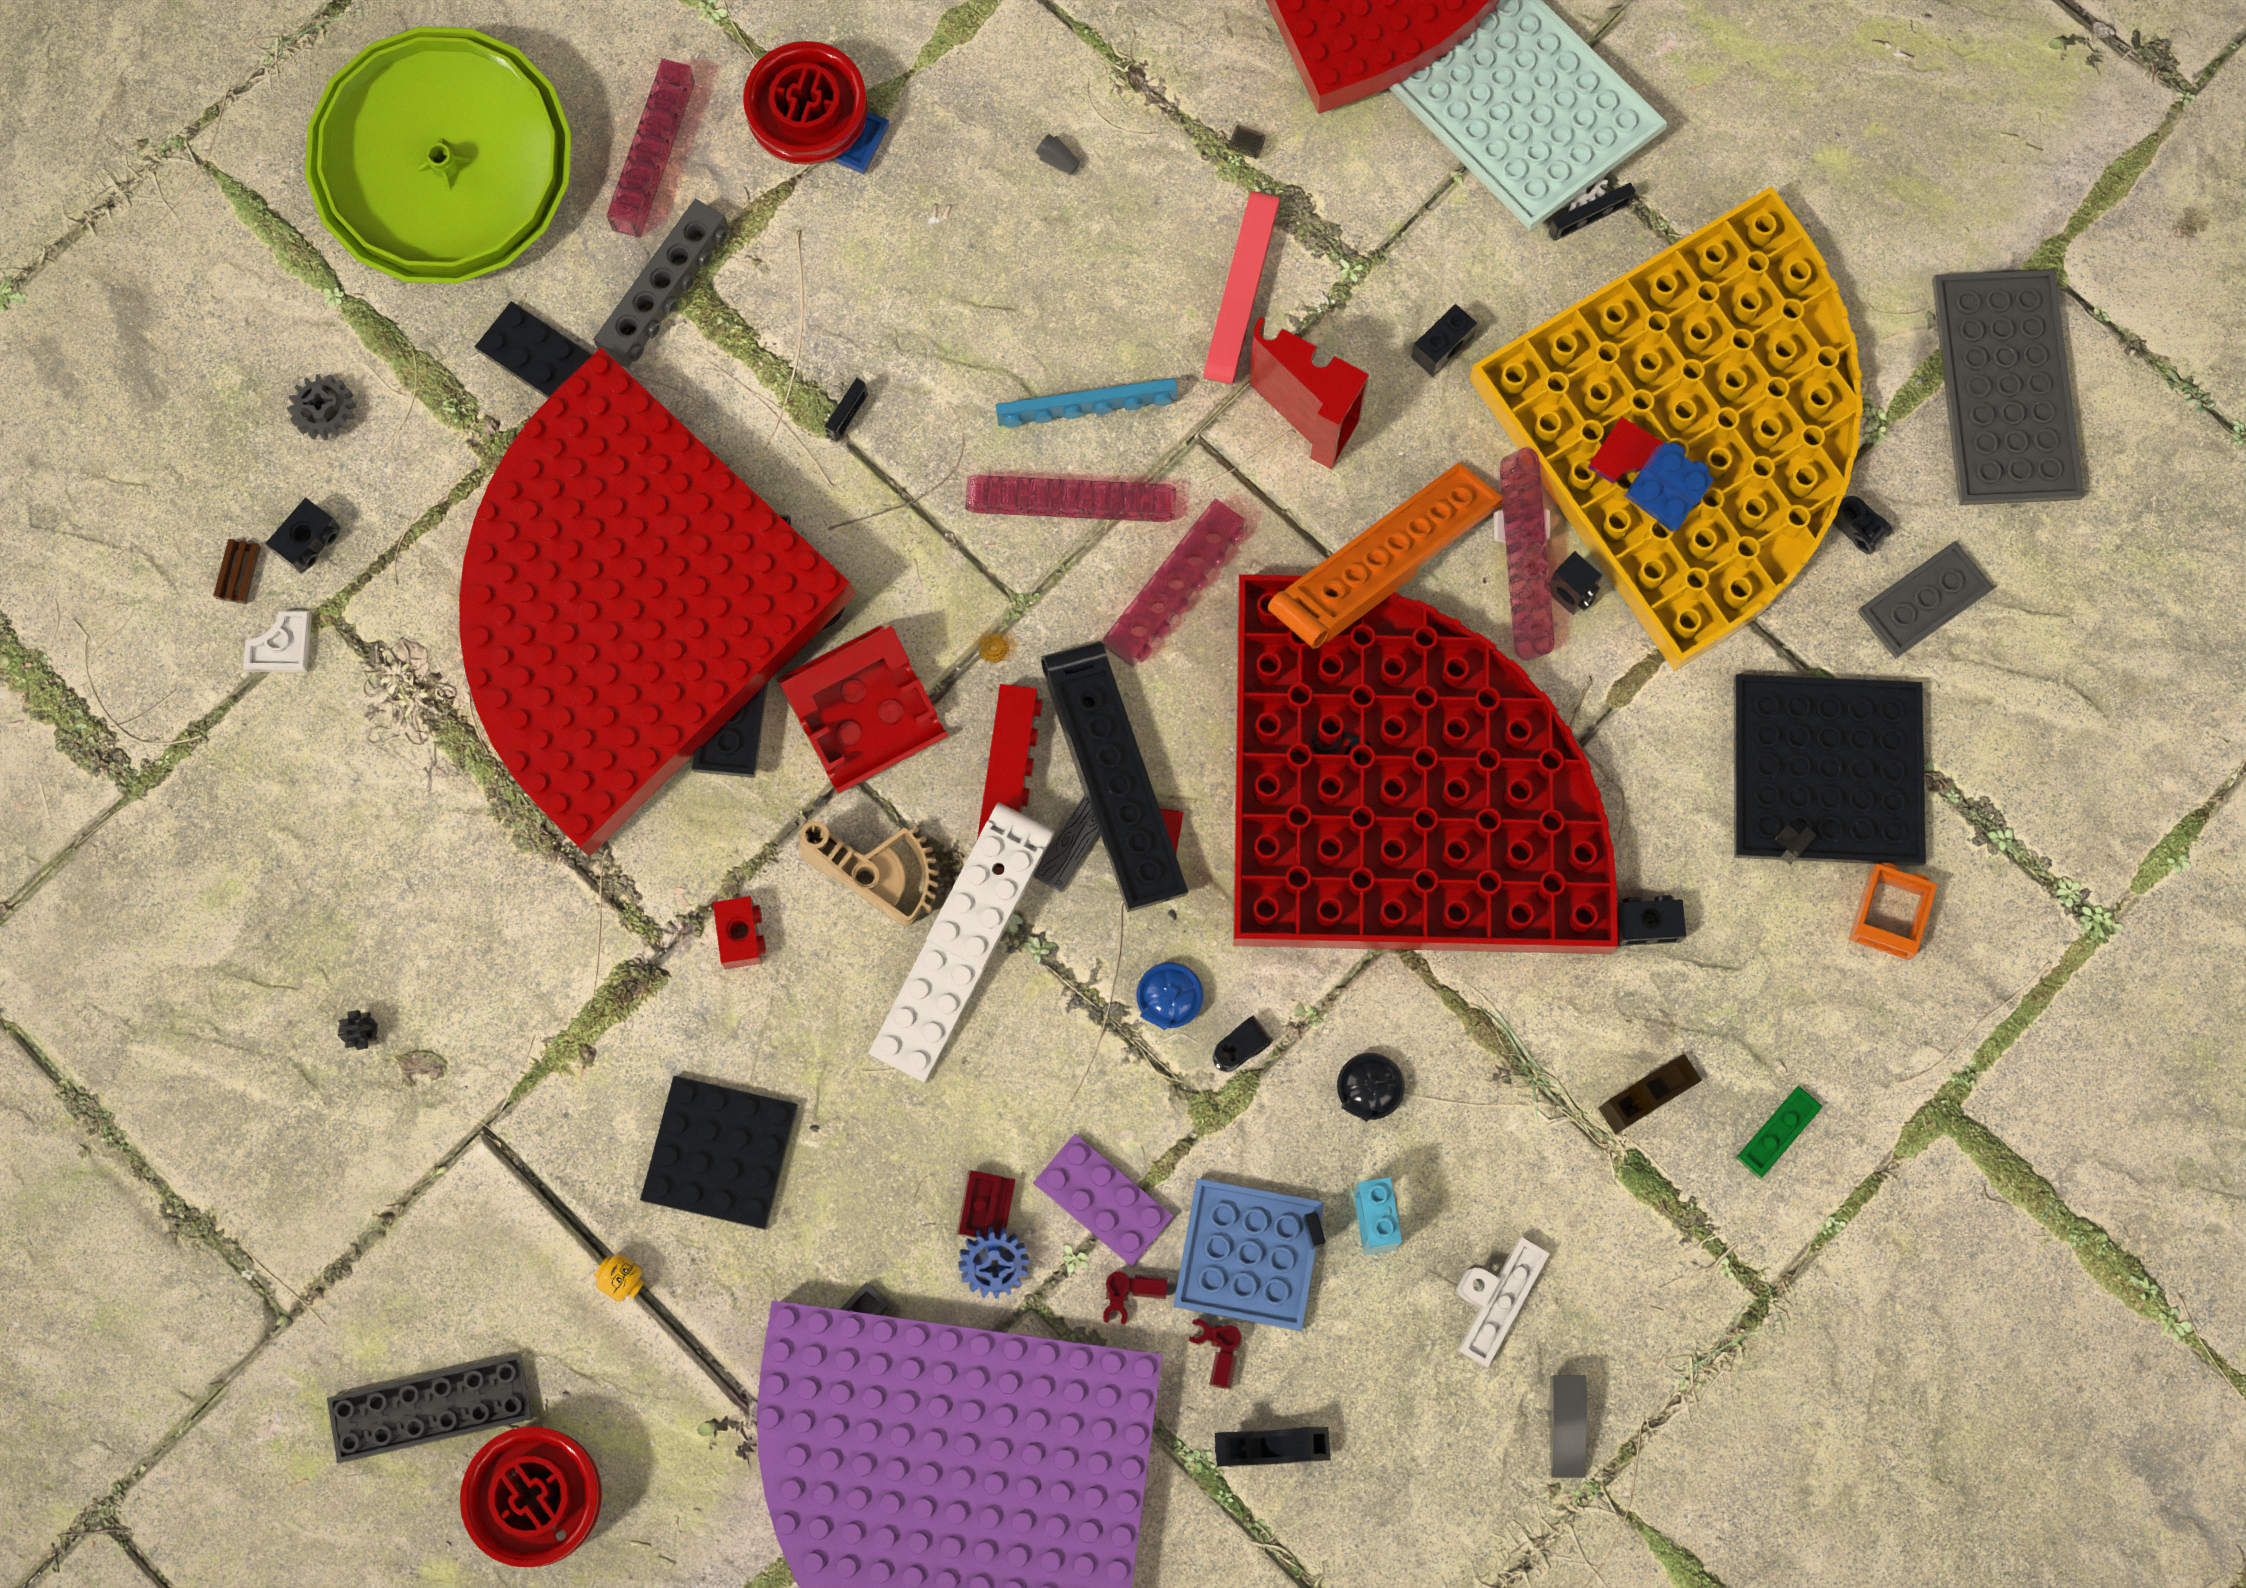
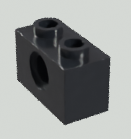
(1444, 340)
(303, 520)
(1575, 584)
(1634, 931)

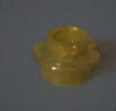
(997, 655)

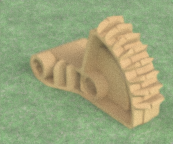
(883, 864)

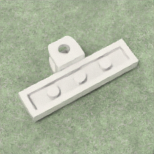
(1498, 1299)

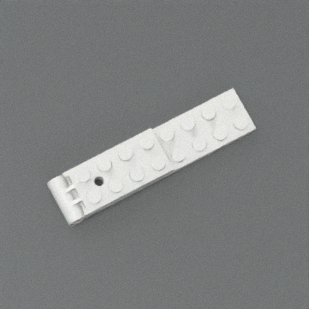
(961, 942)

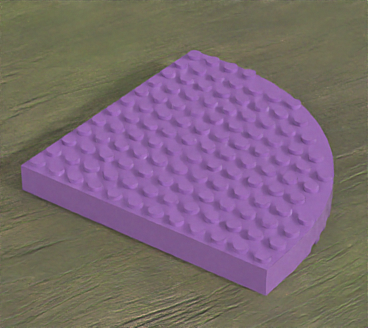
(950, 1453)

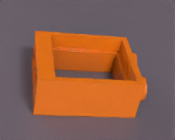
(1884, 940)

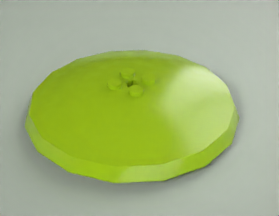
(428, 99)

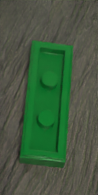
(1779, 1132)

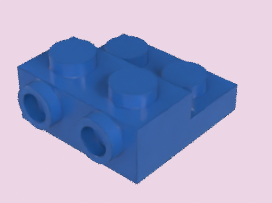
(1669, 485)

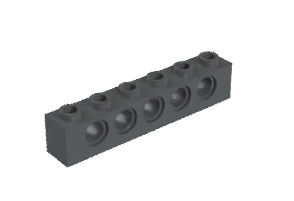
(697, 220)

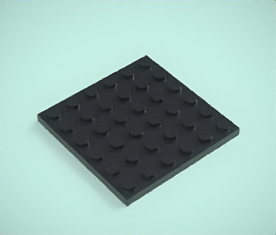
(1832, 761)

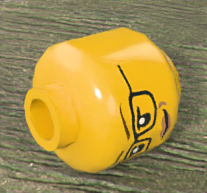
(619, 1277)

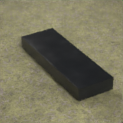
(1592, 211)

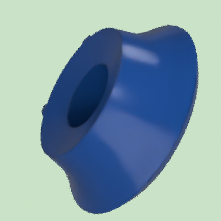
(1169, 995)

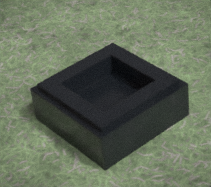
(1314, 1230)

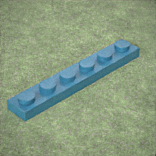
(1093, 401)

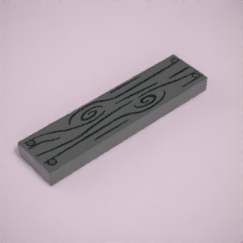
(1069, 847)

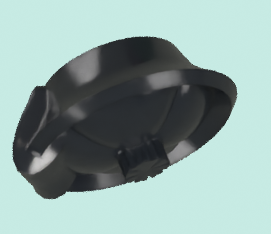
(1370, 1086)

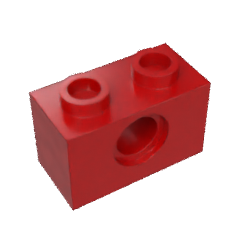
(730, 915)

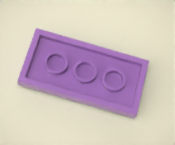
(1103, 1200)

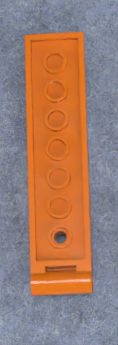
(1383, 556)

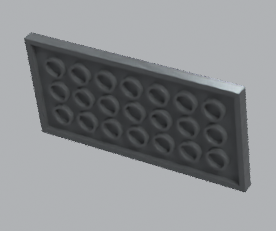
(2007, 387)

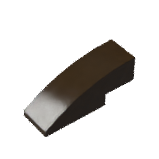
(1649, 1094)

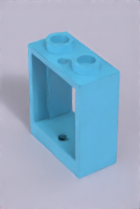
(1377, 1226)

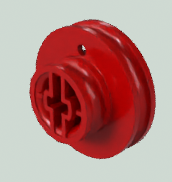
(781, 105)
(496, 1498)

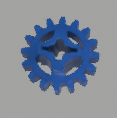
(1007, 1261)

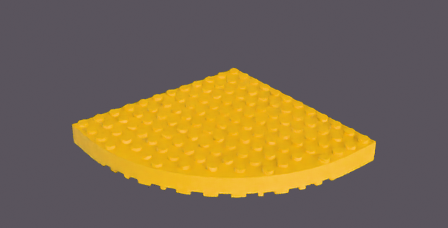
(1738, 361)

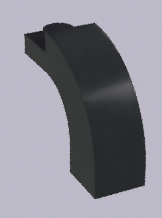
(1272, 1447)

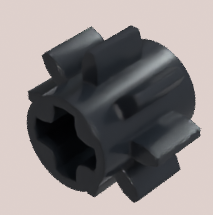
(357, 1030)

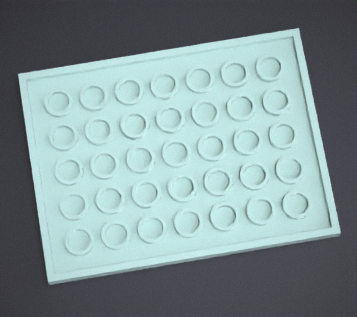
(1530, 109)

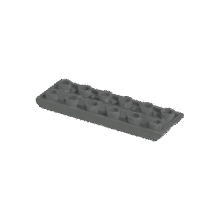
(429, 1408)

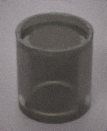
(1247, 141)

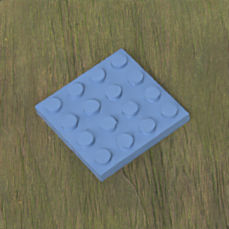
(1247, 1255)

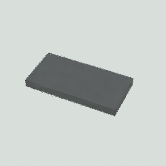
(1925, 600)

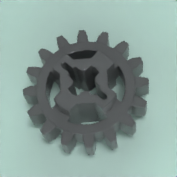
(326, 409)

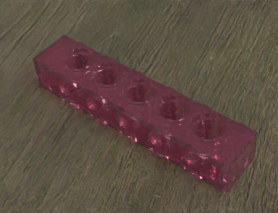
(651, 148)
(1215, 520)

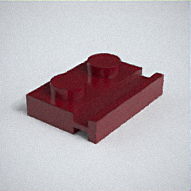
(985, 1204)

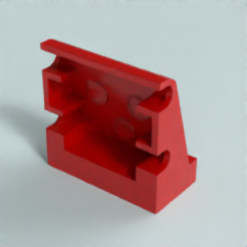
(1315, 400)
(862, 707)

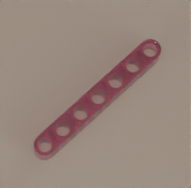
(1070, 498)
(1526, 554)

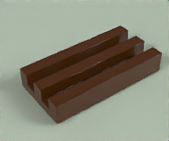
(225, 569)

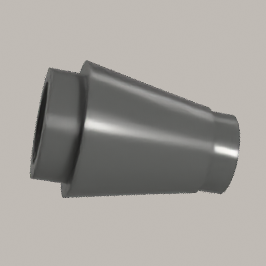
(1057, 154)

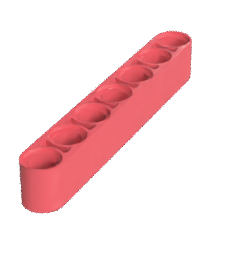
(1241, 287)

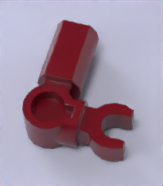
(1118, 1289)
(1228, 1340)

